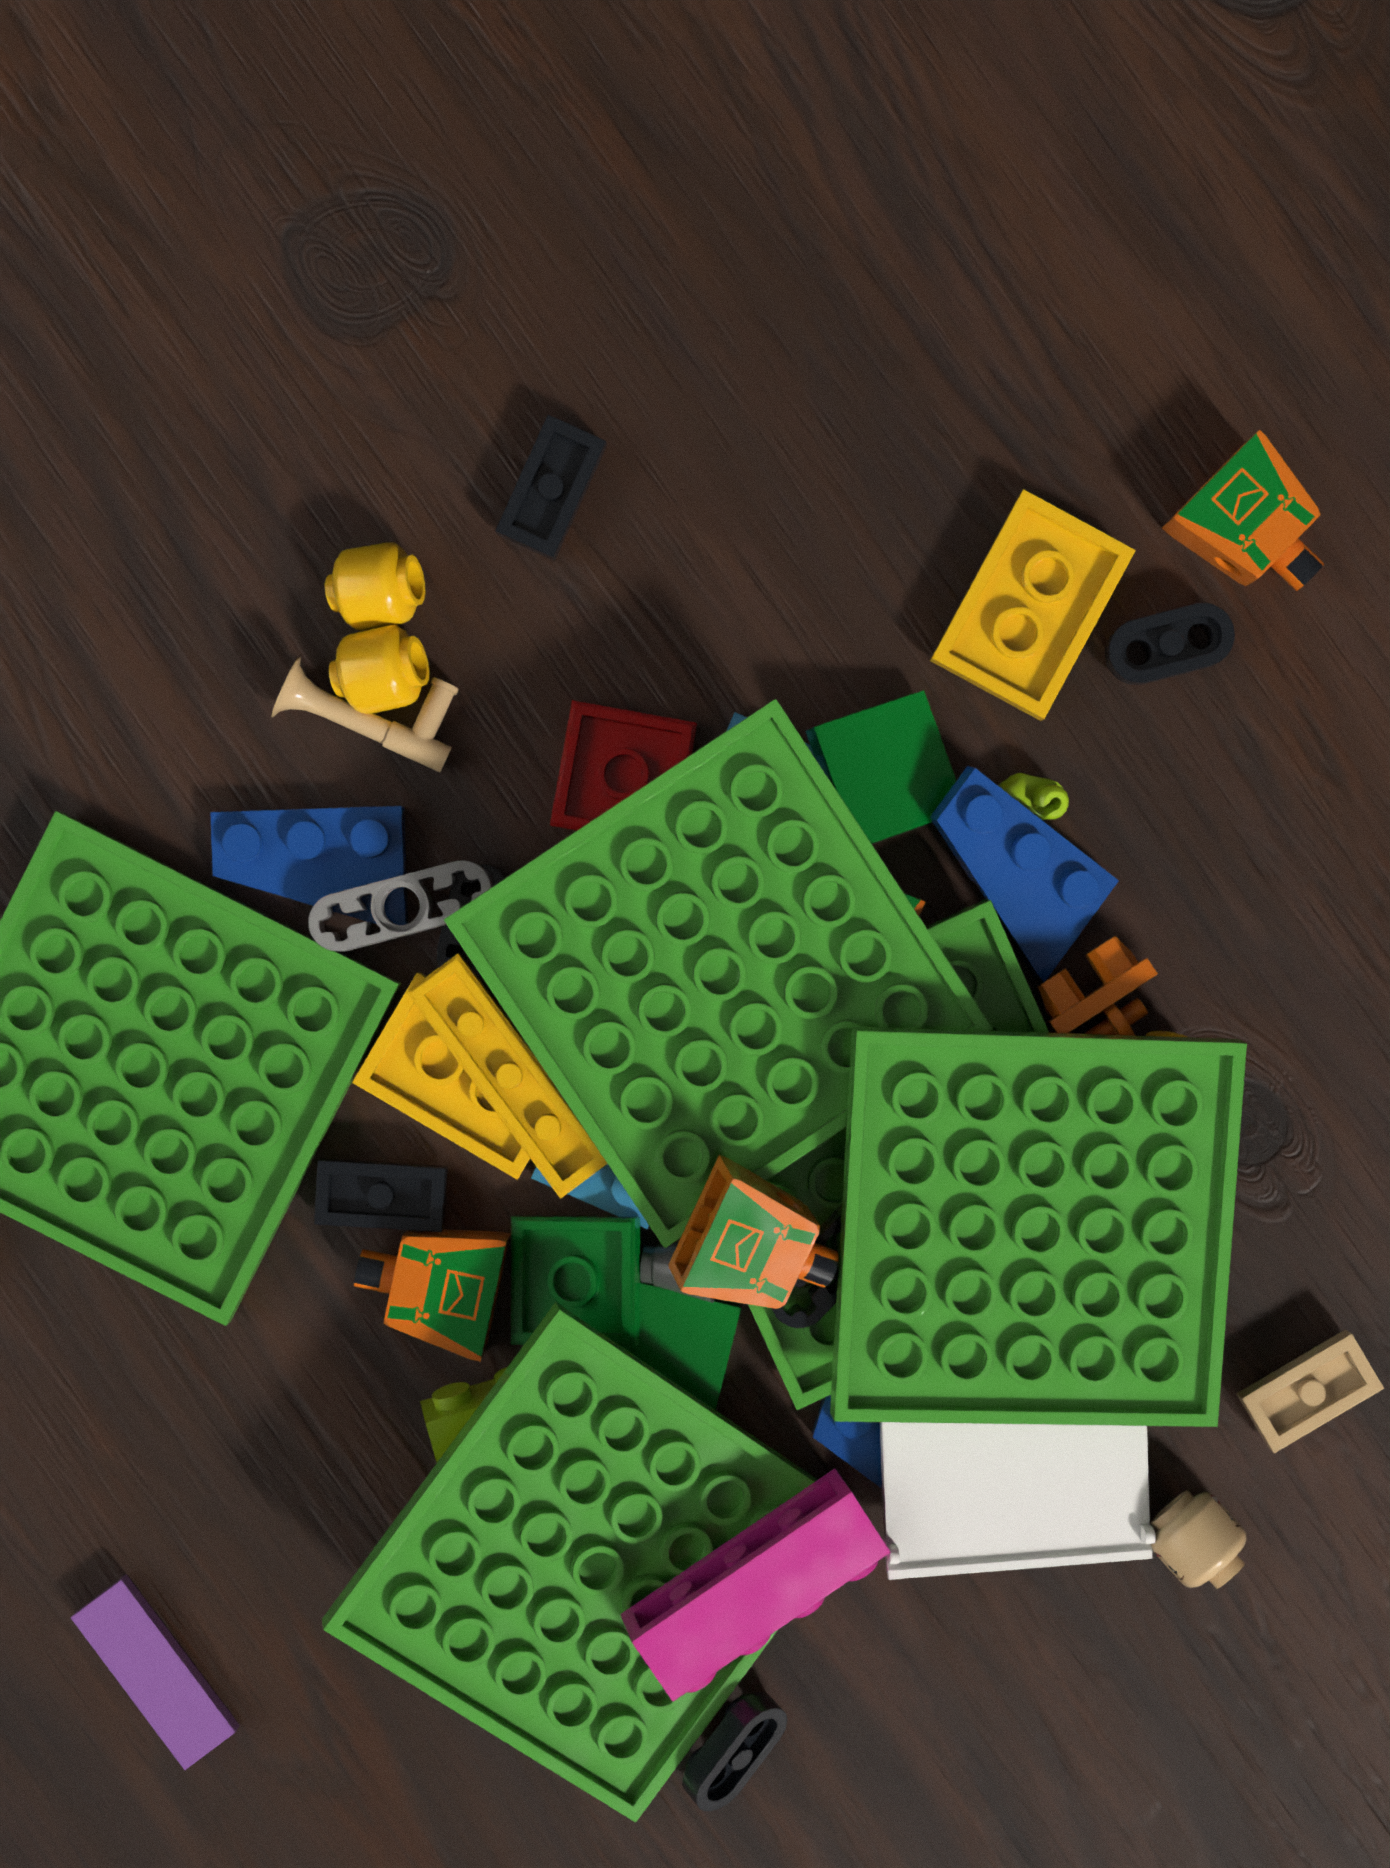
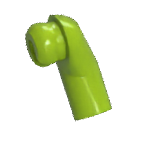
(1038, 794)

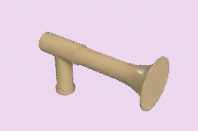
(413, 743)

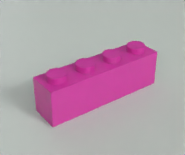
(754, 1585)

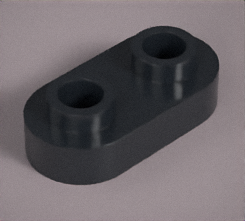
(1167, 643)
(734, 1750)

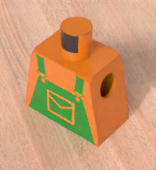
(1251, 518)
(749, 1242)
(440, 1286)

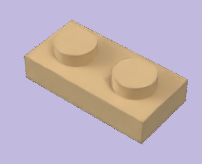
(1310, 1391)

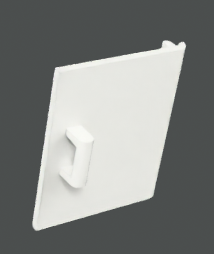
(1012, 1496)

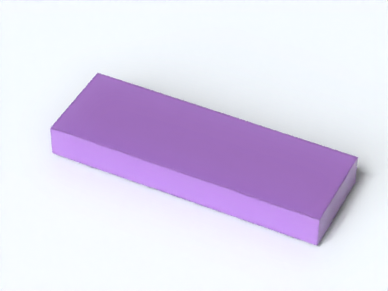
(155, 1672)

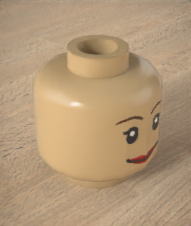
(1198, 1540)

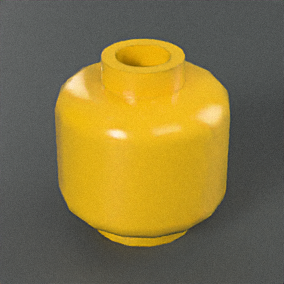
(375, 586)
(379, 669)

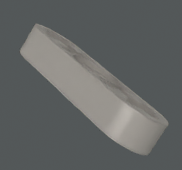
(351, 902)

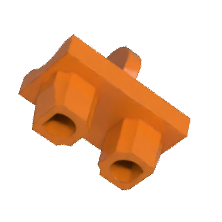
(1120, 976)

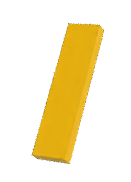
(507, 1073)

